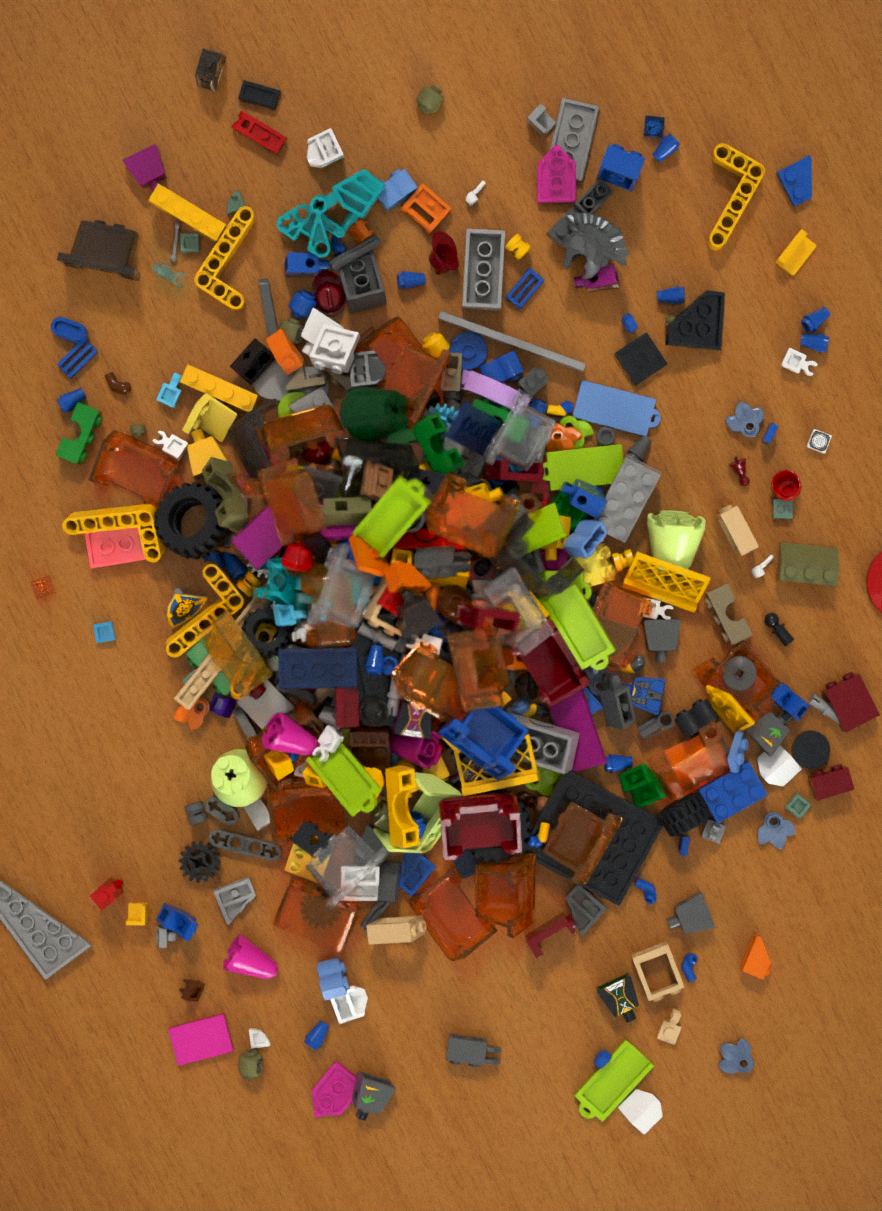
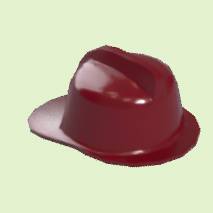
(444, 253)
(328, 293)

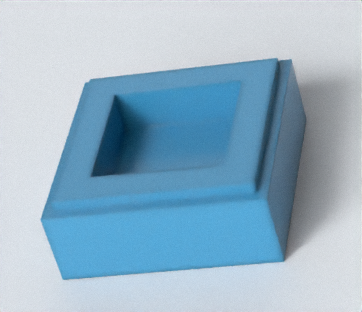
(104, 632)

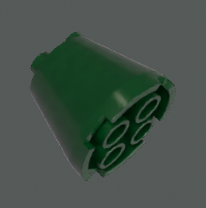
(373, 412)

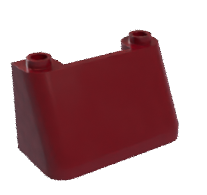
(553, 668)
(480, 823)

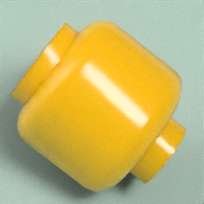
(434, 344)

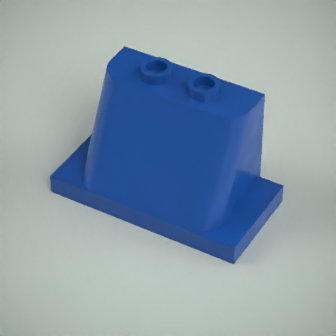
(487, 738)

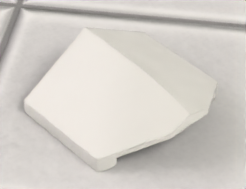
(323, 149)
(778, 768)
(351, 1005)
(641, 1109)

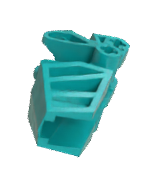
(355, 194)
(282, 586)

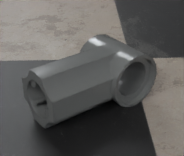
(654, 726)

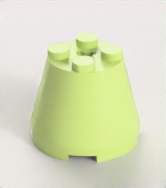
(675, 536)
(243, 789)

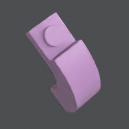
(487, 388)

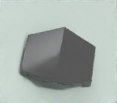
(367, 369)

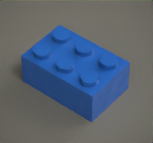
(621, 167)
(732, 792)

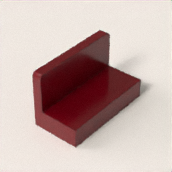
(346, 707)

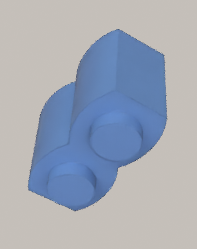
(397, 189)
(585, 538)
(332, 978)

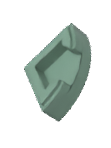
(234, 203)

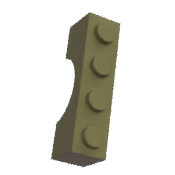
(232, 510)

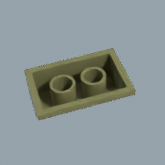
(808, 564)

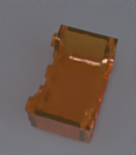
(305, 803)

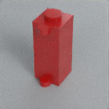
(107, 893)

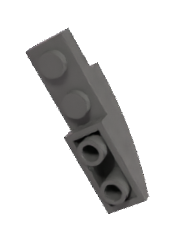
(588, 203)

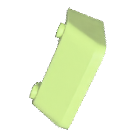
(428, 805)

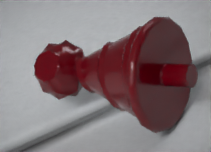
(739, 467)

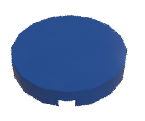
(472, 349)

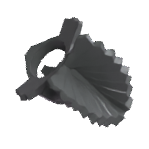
(595, 240)

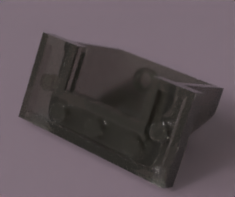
(103, 249)
(356, 452)

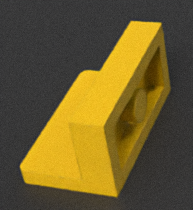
(796, 253)

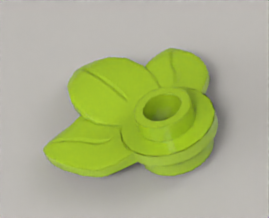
(581, 425)
(544, 785)

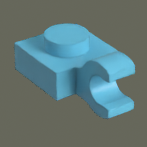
(170, 393)
(287, 616)

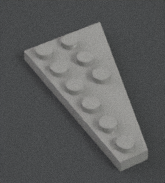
(38, 933)

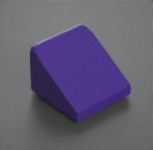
(222, 705)

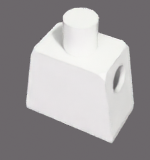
(313, 328)

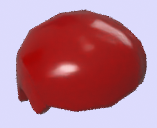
(786, 485)

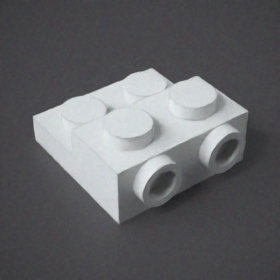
(334, 349)

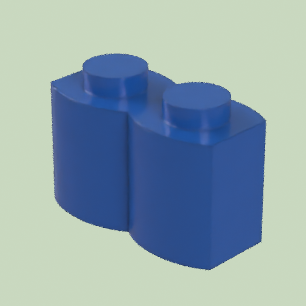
(503, 368)

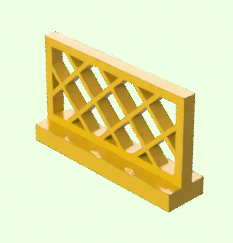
(663, 589)
(489, 784)

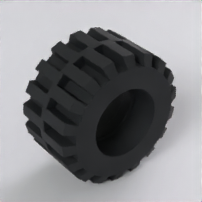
(265, 616)
(684, 814)

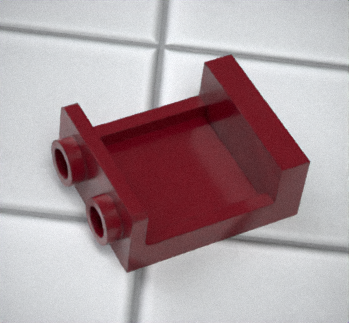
(499, 471)
(475, 616)
(850, 701)
(547, 930)

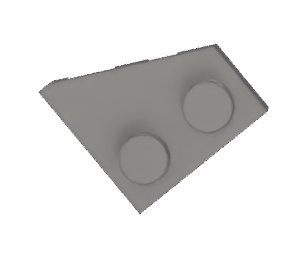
(234, 897)

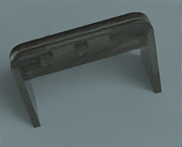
(246, 442)
(516, 547)

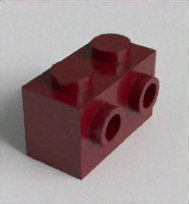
(830, 782)

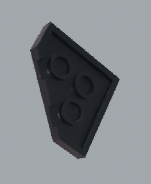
(699, 324)

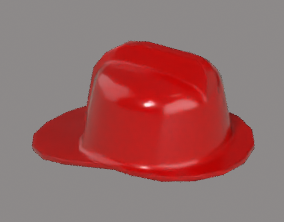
(297, 557)

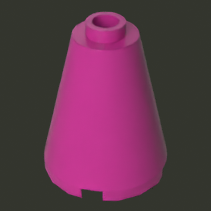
(288, 736)
(418, 750)
(249, 960)

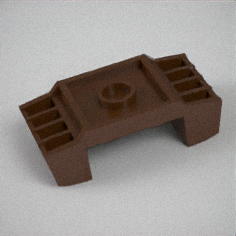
(372, 748)

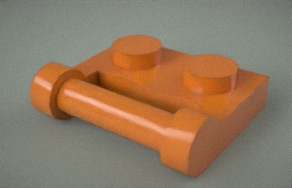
(431, 204)

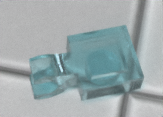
(165, 271)

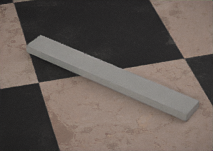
(511, 341)

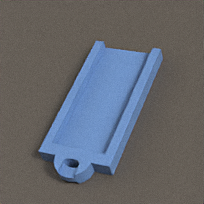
(615, 408)

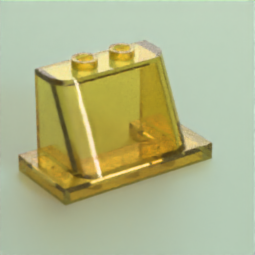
(234, 654)

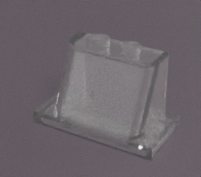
(521, 434)
(343, 592)
(512, 594)
(343, 864)

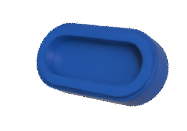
(69, 330)

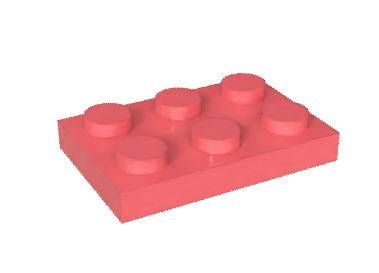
(114, 547)

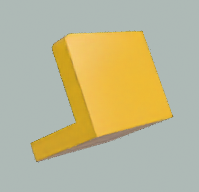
(279, 763)
(137, 913)

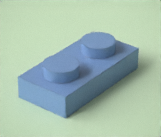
(737, 751)

